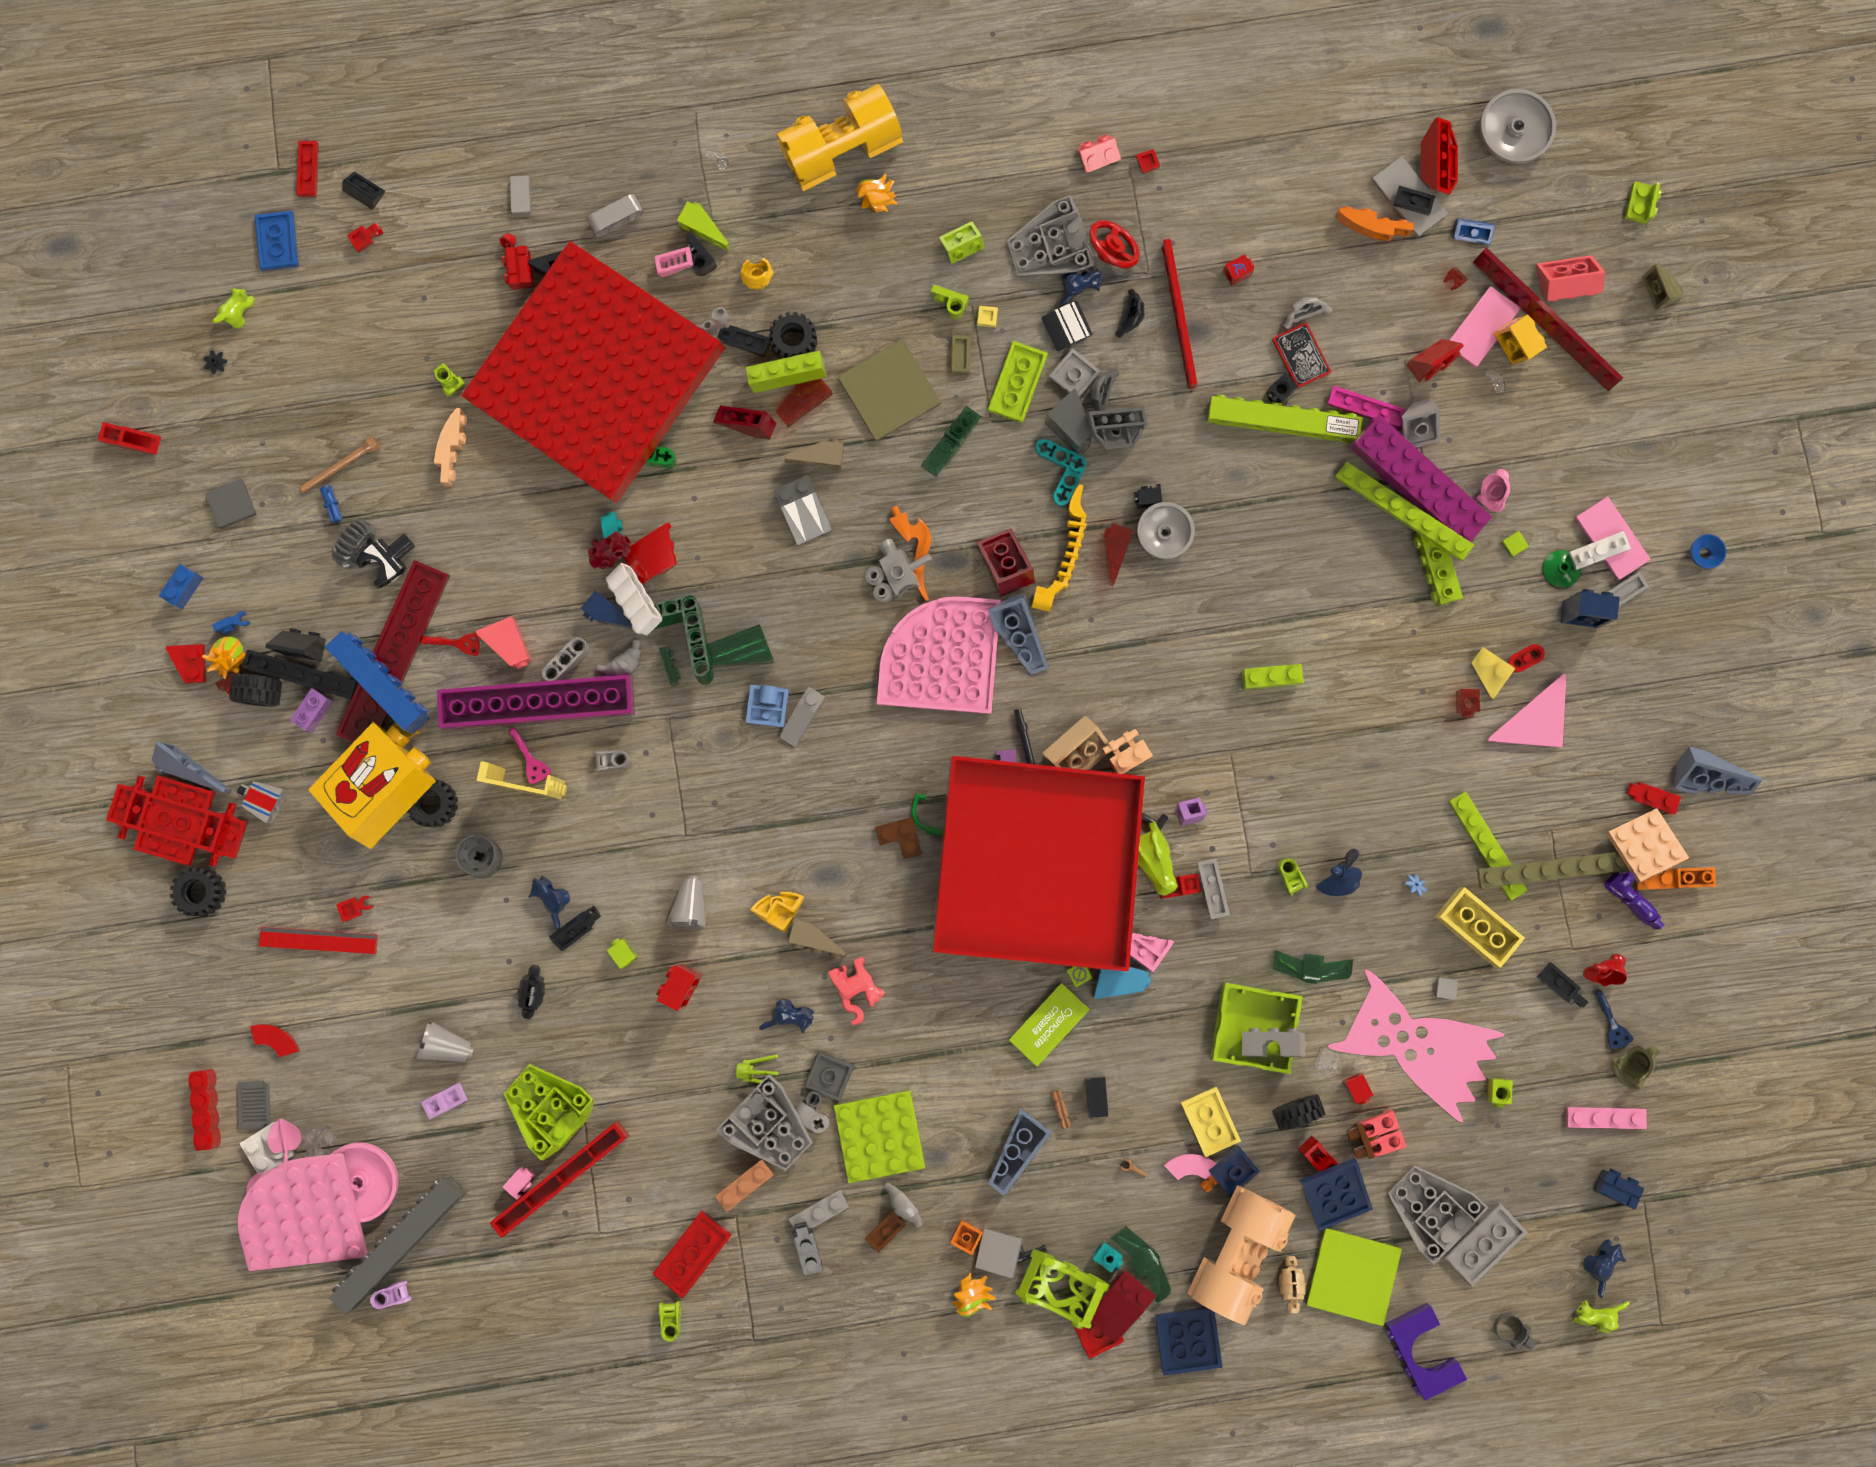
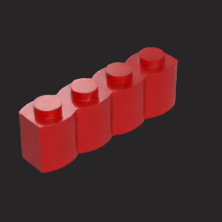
(205, 1115)

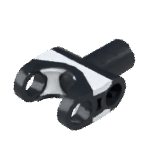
(388, 558)

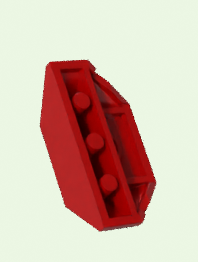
(1440, 157)

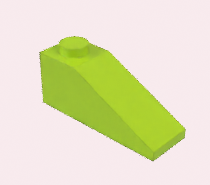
(696, 221)

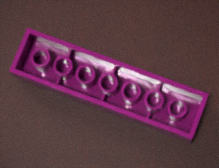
(1418, 478)

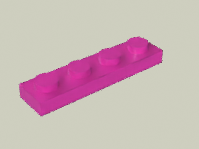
(1365, 406)

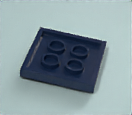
(1336, 1194)
(1188, 1341)

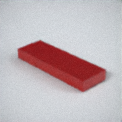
(307, 169)

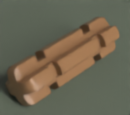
(1060, 1109)

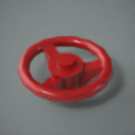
(1113, 248)

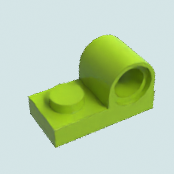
(952, 298)

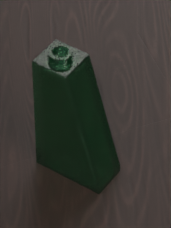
(741, 649)

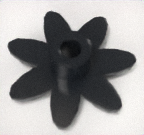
(215, 362)

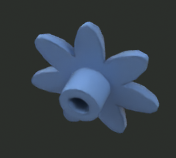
(1416, 885)

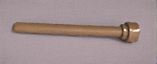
(370, 445)

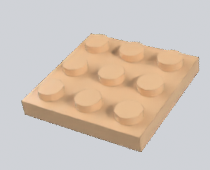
(1647, 846)

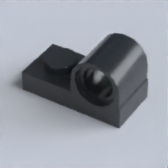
(701, 256)

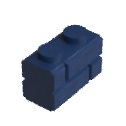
(1619, 1189)

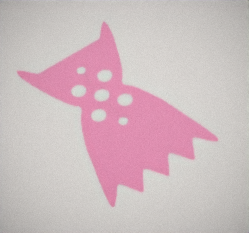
(1454, 1043)

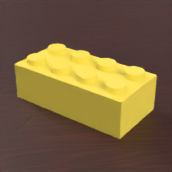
(1479, 927)

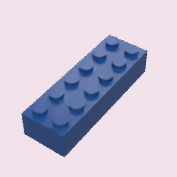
(377, 682)

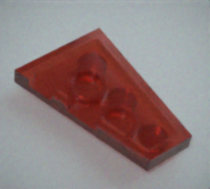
(802, 400)

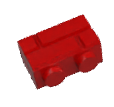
(519, 270)

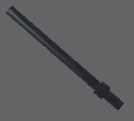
(1022, 728)

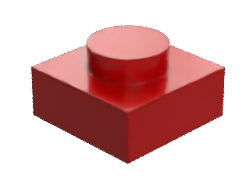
(1147, 161)

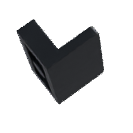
(1096, 1097)

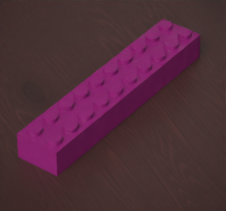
(535, 702)

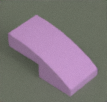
(444, 1101)

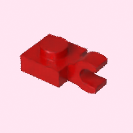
(362, 238)

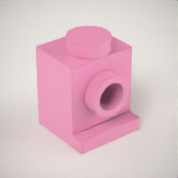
(519, 1182)

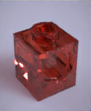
(1471, 694)

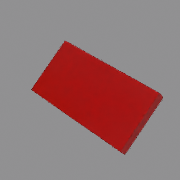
(692, 1254)

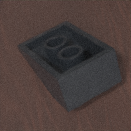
(298, 645)

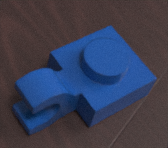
(228, 624)

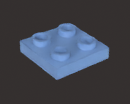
(767, 705)

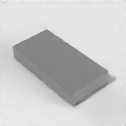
(520, 195)
(1629, 588)

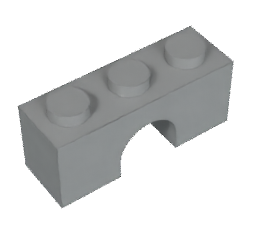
(1290, 1042)

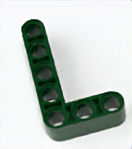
(688, 616)

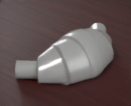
(1306, 308)
(624, 663)
(902, 1205)

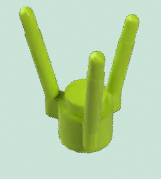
(746, 1071)

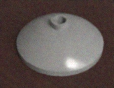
(1172, 519)

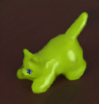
(233, 308)
(1604, 1319)

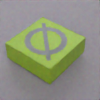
(1079, 975)

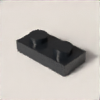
(1414, 200)

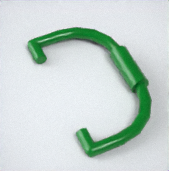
(930, 830)

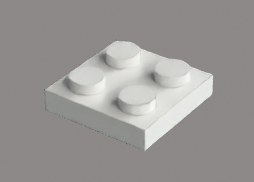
(259, 1154)

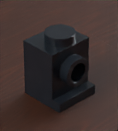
(1148, 496)

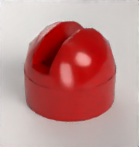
(507, 240)

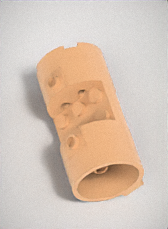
(1228, 1283)

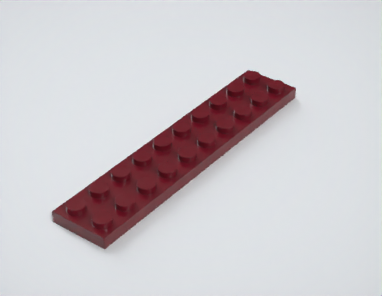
(397, 643)

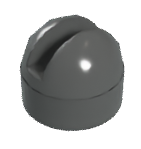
(816, 1100)

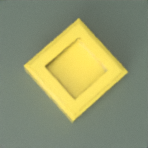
(987, 316)

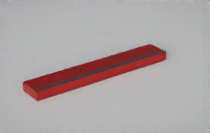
(318, 940)

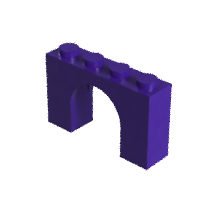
(1403, 1332)

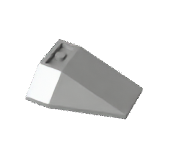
(1052, 242)
(767, 1126)
(1435, 1211)

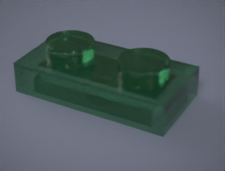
(672, 673)

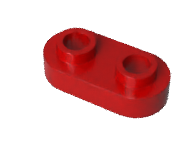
(1525, 659)

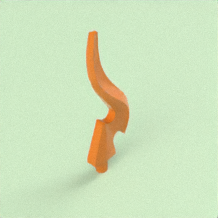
(918, 531)

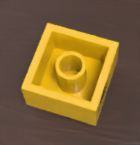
(1520, 339)

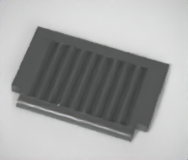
(253, 1105)

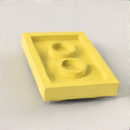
(1210, 1121)

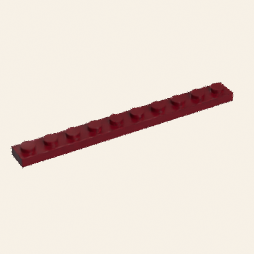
(1547, 319)

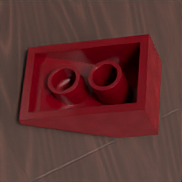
(1006, 562)
(1121, 1305)

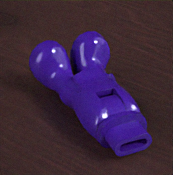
(1620, 886)

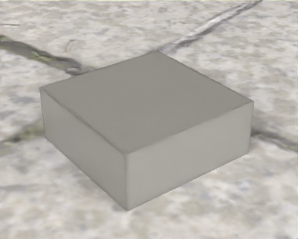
(1446, 988)

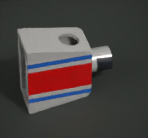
(262, 800)

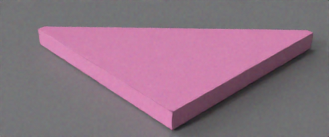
(1539, 721)

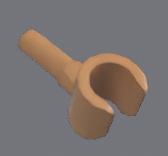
(1133, 1168)

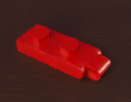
(1654, 797)

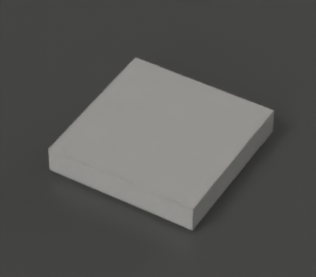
(1075, 373)
(998, 1253)

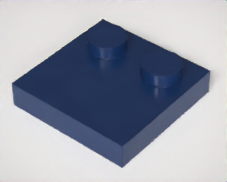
(1234, 1170)

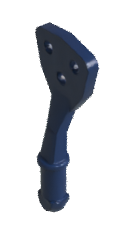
(1613, 1026)

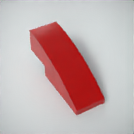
(129, 438)
(1317, 1155)

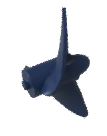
(1344, 877)

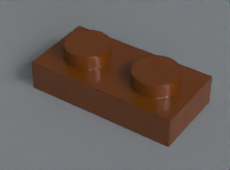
(885, 1231)

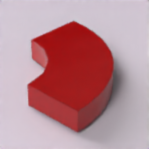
(274, 1037)

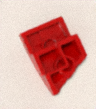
(652, 554)

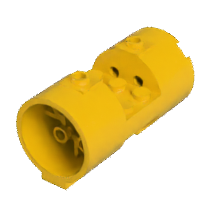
(868, 123)

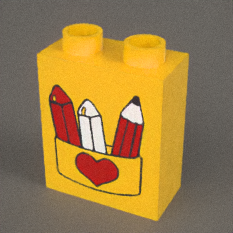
(373, 783)

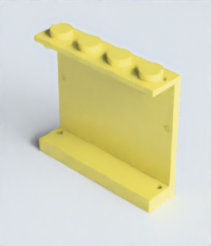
(494, 776)

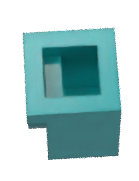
(610, 524)
(1105, 1250)

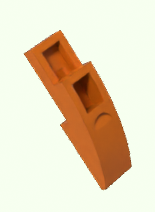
(1367, 224)
(1680, 879)

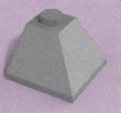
(1422, 423)

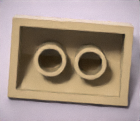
(1078, 747)

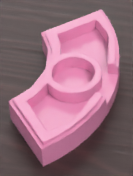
(1190, 1164)

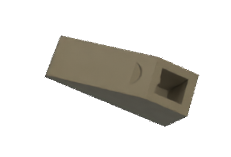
(811, 936)

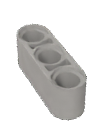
(615, 215)
(575, 658)

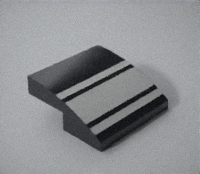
(1067, 326)

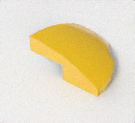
(778, 910)

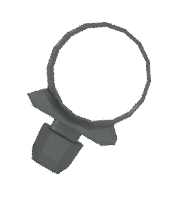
(1523, 1337)

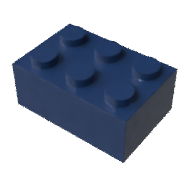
(1590, 609)

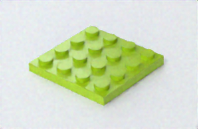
(879, 1136)

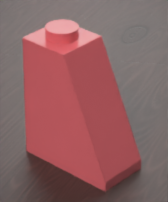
(507, 642)

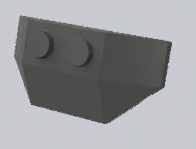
(1117, 427)

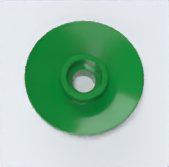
(1553, 572)

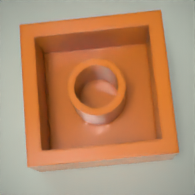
(966, 1237)

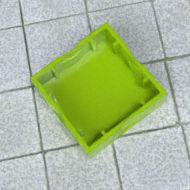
(1248, 1008)

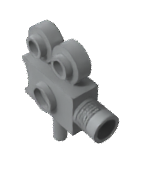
(897, 571)

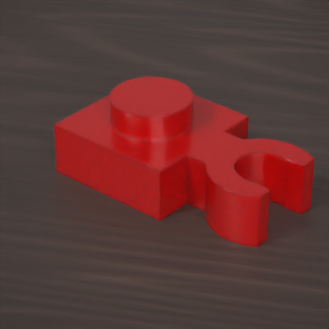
(352, 908)

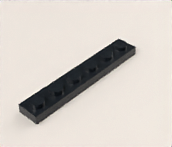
(299, 674)

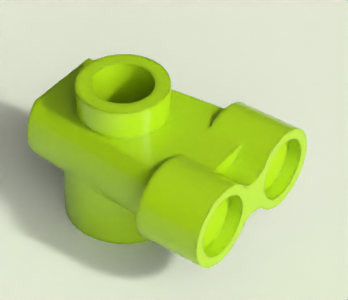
(451, 383)

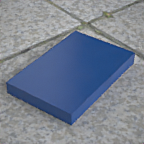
(276, 240)

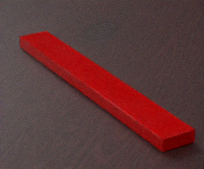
(1179, 314)

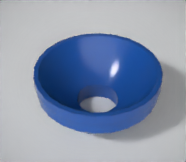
(1716, 551)

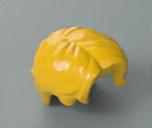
(756, 275)

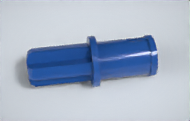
(331, 504)

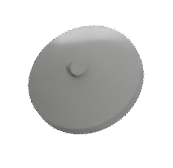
(1517, 126)

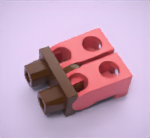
(1375, 1135)

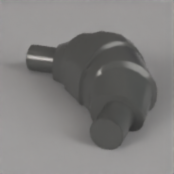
(1101, 389)

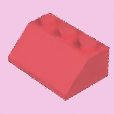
(1570, 278)

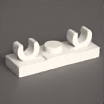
(1599, 550)

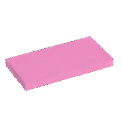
(1478, 328)
(1604, 521)

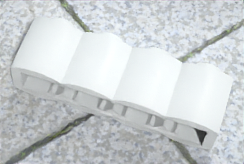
(633, 599)

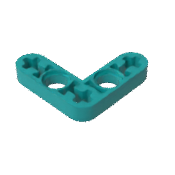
(1070, 469)

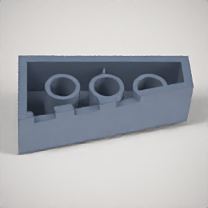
(1021, 1147)

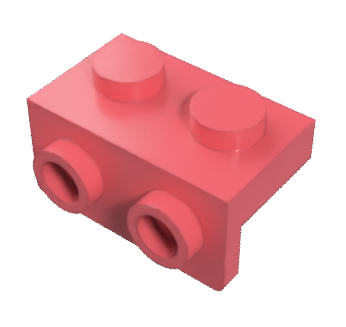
(1098, 153)

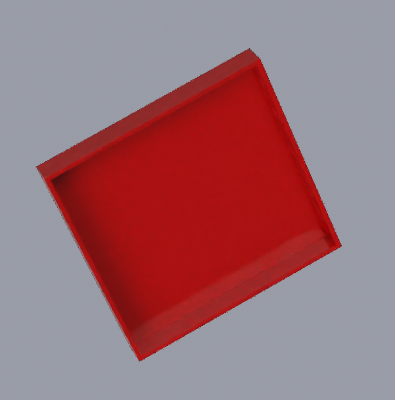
(593, 371)
(1038, 864)

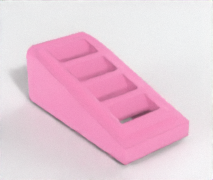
(667, 257)

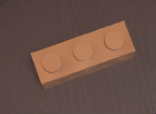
(745, 1184)

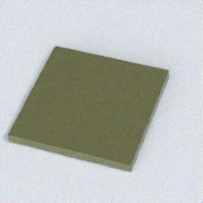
(889, 390)

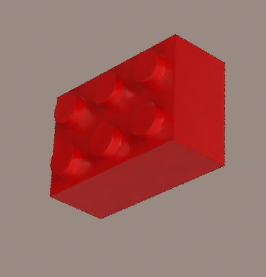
(678, 987)

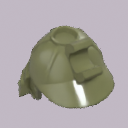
(1635, 1066)

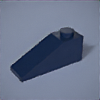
(604, 612)

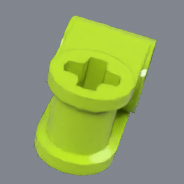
(1292, 877)
(670, 1318)

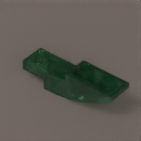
(951, 441)

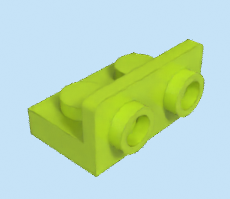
(1642, 202)
(962, 242)

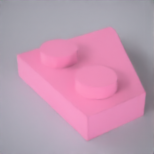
(1149, 950)

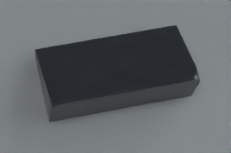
(362, 190)

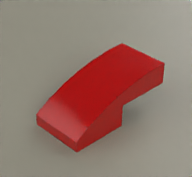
(1186, 885)

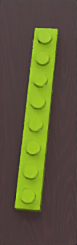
(1404, 511)

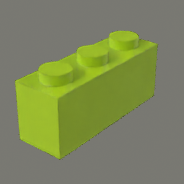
(1272, 677)

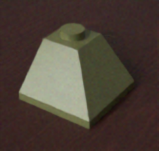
(1662, 287)

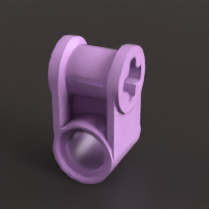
(394, 1295)

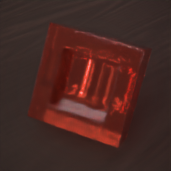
(1458, 276)
(225, 684)

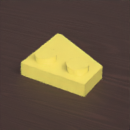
(1492, 671)

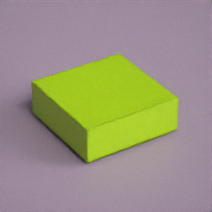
(1515, 544)

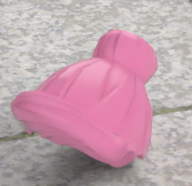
(1495, 490)

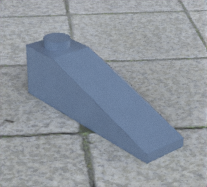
(1016, 626)
(175, 762)
(1703, 771)

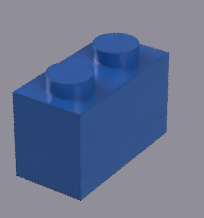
(181, 586)

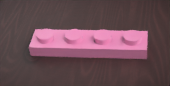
(1606, 1118)

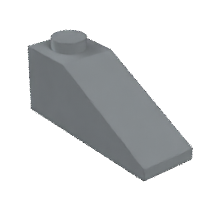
(802, 716)

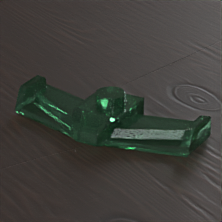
(1312, 967)
(1144, 1262)

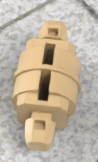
(1292, 1282)

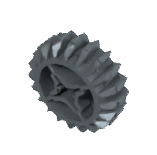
(353, 543)

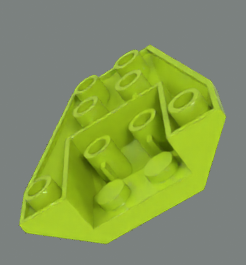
(547, 1109)

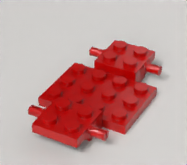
(176, 821)

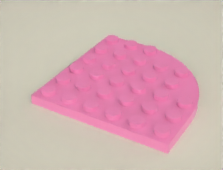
(941, 657)
(301, 1215)

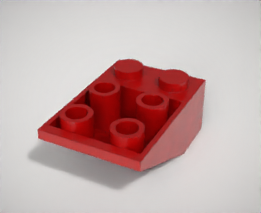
(1434, 358)

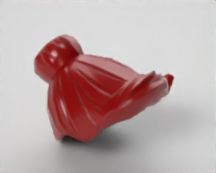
(1608, 971)

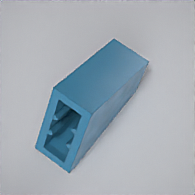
(1117, 983)

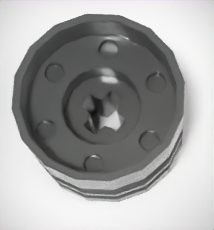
(468, 853)

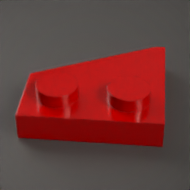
(189, 662)

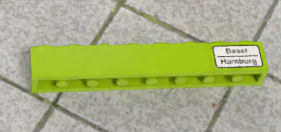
(1283, 419)

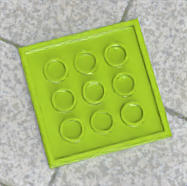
(1353, 1276)

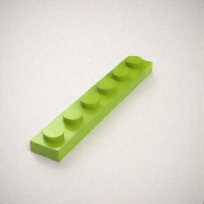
(1483, 839)

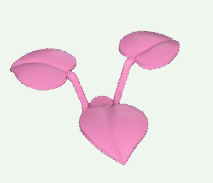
(281, 1137)

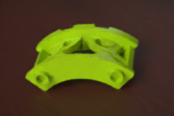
(1088, 1281)

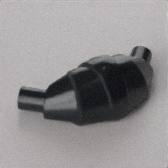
(1133, 314)

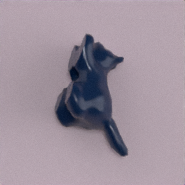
(1075, 283)
(553, 899)
(787, 1014)
(1602, 1266)

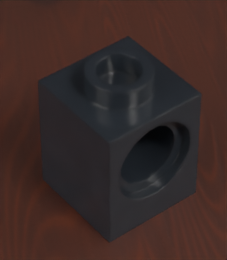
(1284, 382)

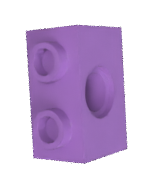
(311, 710)

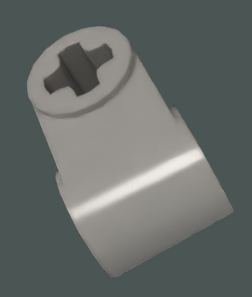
(608, 760)
(809, 1115)

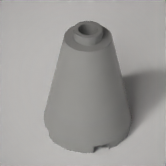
(689, 906)
(443, 1045)

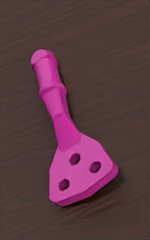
(531, 762)

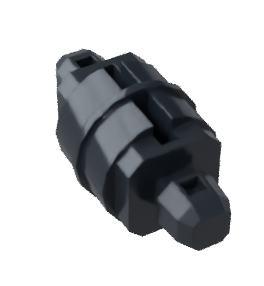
(531, 992)

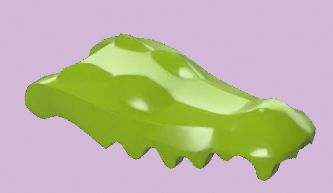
(1156, 860)

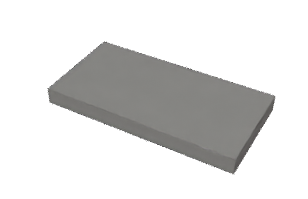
(1402, 174)
(1485, 1244)

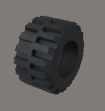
(789, 323)
(255, 690)
(444, 813)
(182, 892)

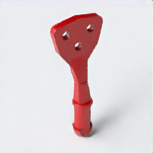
(458, 643)

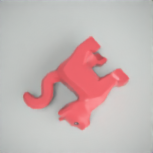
(854, 985)

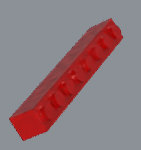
(559, 1179)

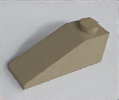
(823, 454)

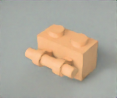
(1129, 758)

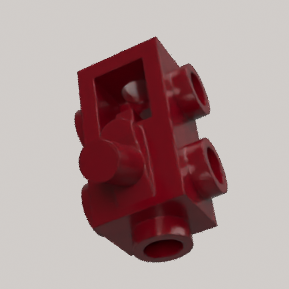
(609, 550)

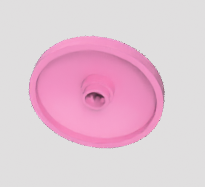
(371, 1178)

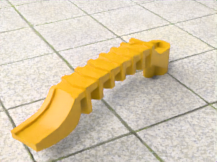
(1044, 596)

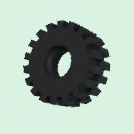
(1299, 1112)

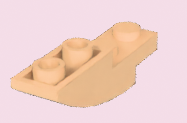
(450, 439)

